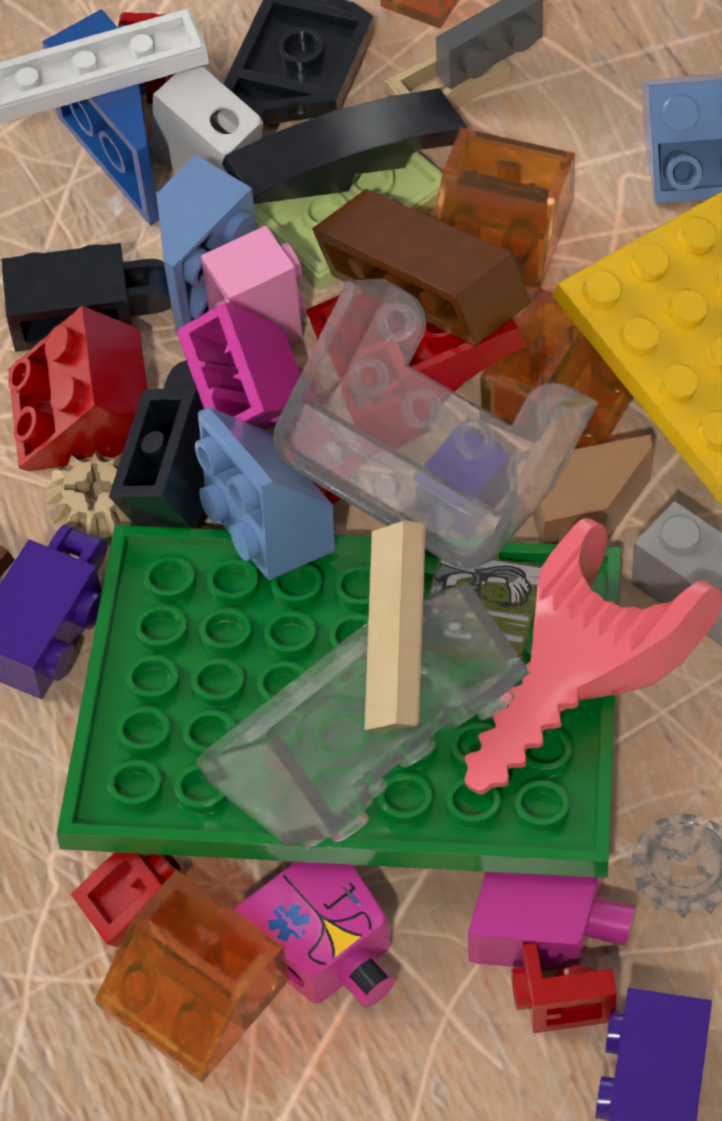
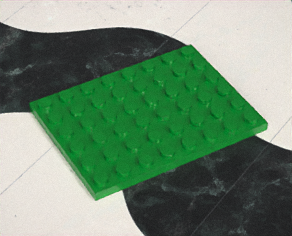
(204, 640)

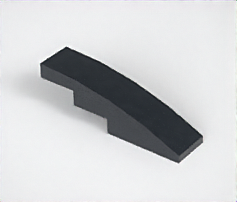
(332, 148)

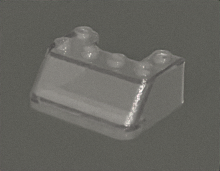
(411, 445)
(304, 754)

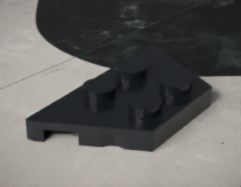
(300, 58)

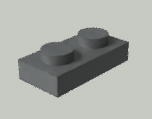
(487, 38)

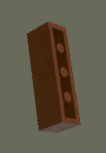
(452, 273)

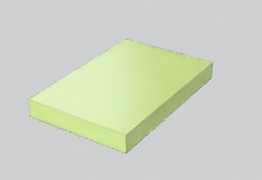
(293, 219)

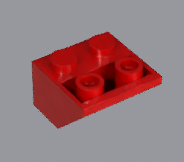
(77, 391)

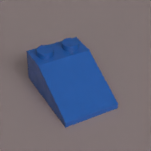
(112, 127)

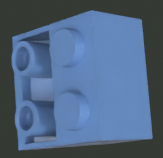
(683, 136)
(198, 214)
(264, 504)

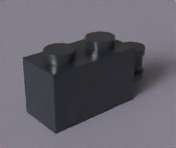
(51, 286)
(159, 464)

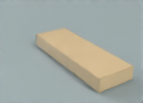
(395, 627)

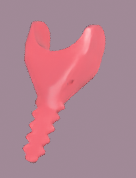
(586, 651)

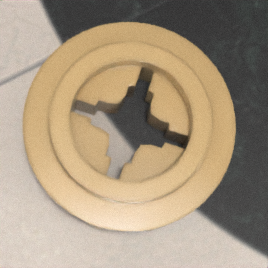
(68, 503)

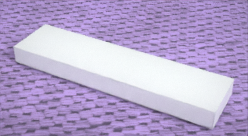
(100, 64)

